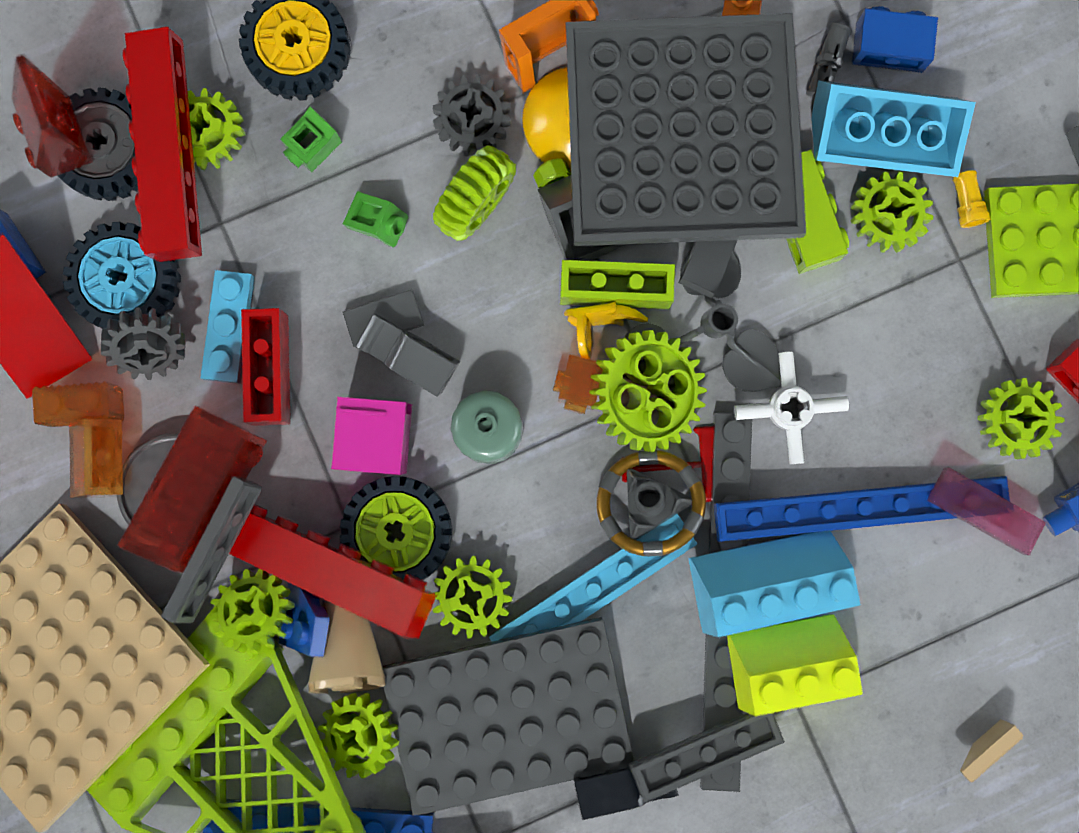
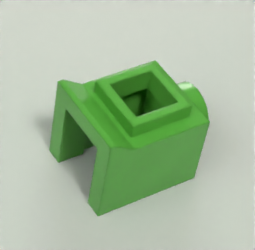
(319, 149)

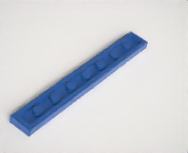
(835, 510)

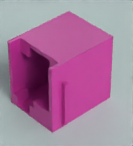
(371, 436)

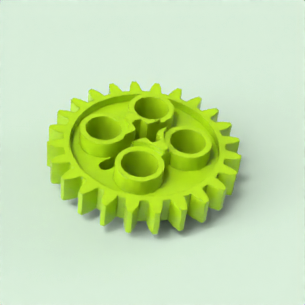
(662, 361)

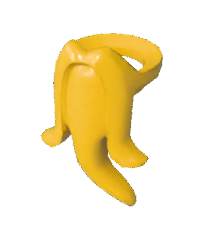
(597, 315)

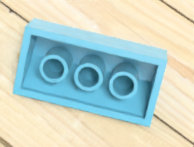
(890, 128)
(772, 583)

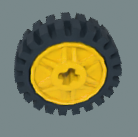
(306, 65)

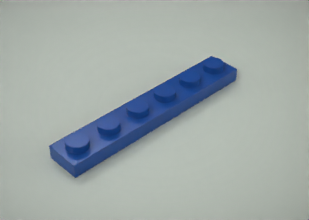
(372, 819)

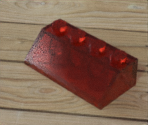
(190, 488)

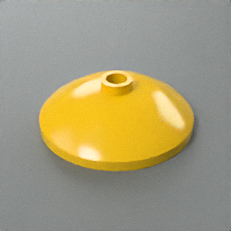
(547, 117)

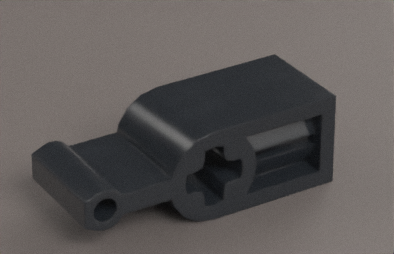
(610, 793)

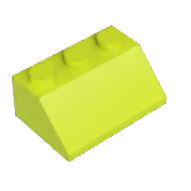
(793, 665)

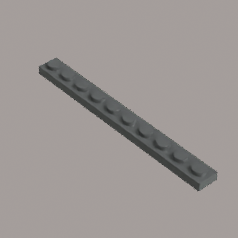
(729, 484)

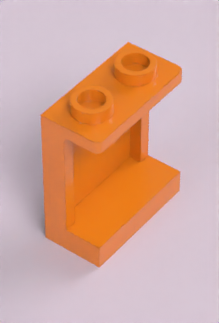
(540, 35)

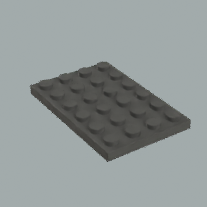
(507, 716)

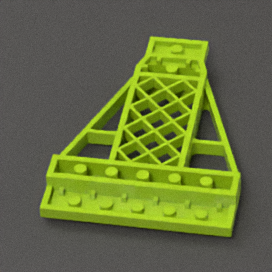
(179, 733)

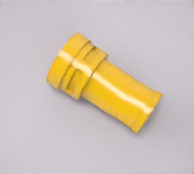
(972, 208)

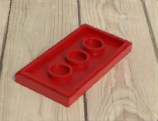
(34, 336)

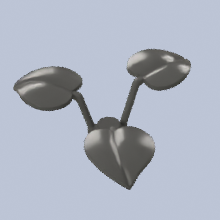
(753, 358)

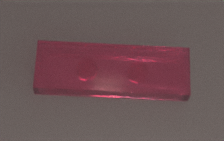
(986, 511)

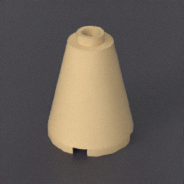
(349, 657)

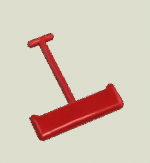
(705, 436)

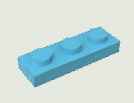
(224, 330)

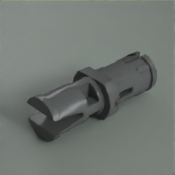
(831, 55)

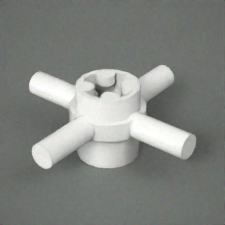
(806, 408)

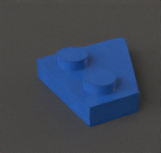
(309, 625)

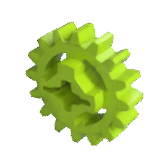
(220, 136)
(898, 197)
(1019, 433)
(456, 602)
(234, 615)
(358, 735)

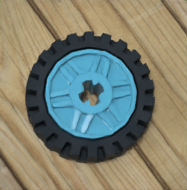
(100, 262)

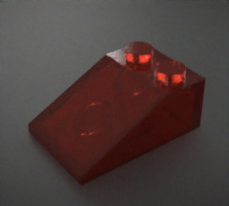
(47, 121)

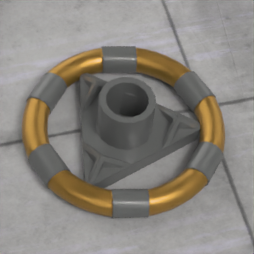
(651, 503)

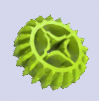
(474, 193)

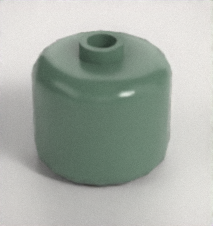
(501, 417)

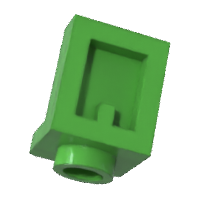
(376, 218)

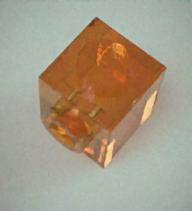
(575, 384)

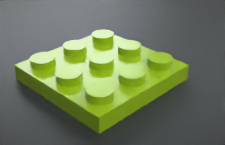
(1033, 240)

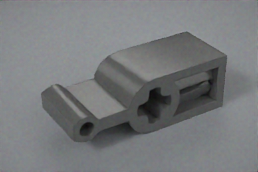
(408, 355)

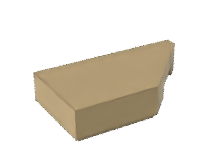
(990, 748)

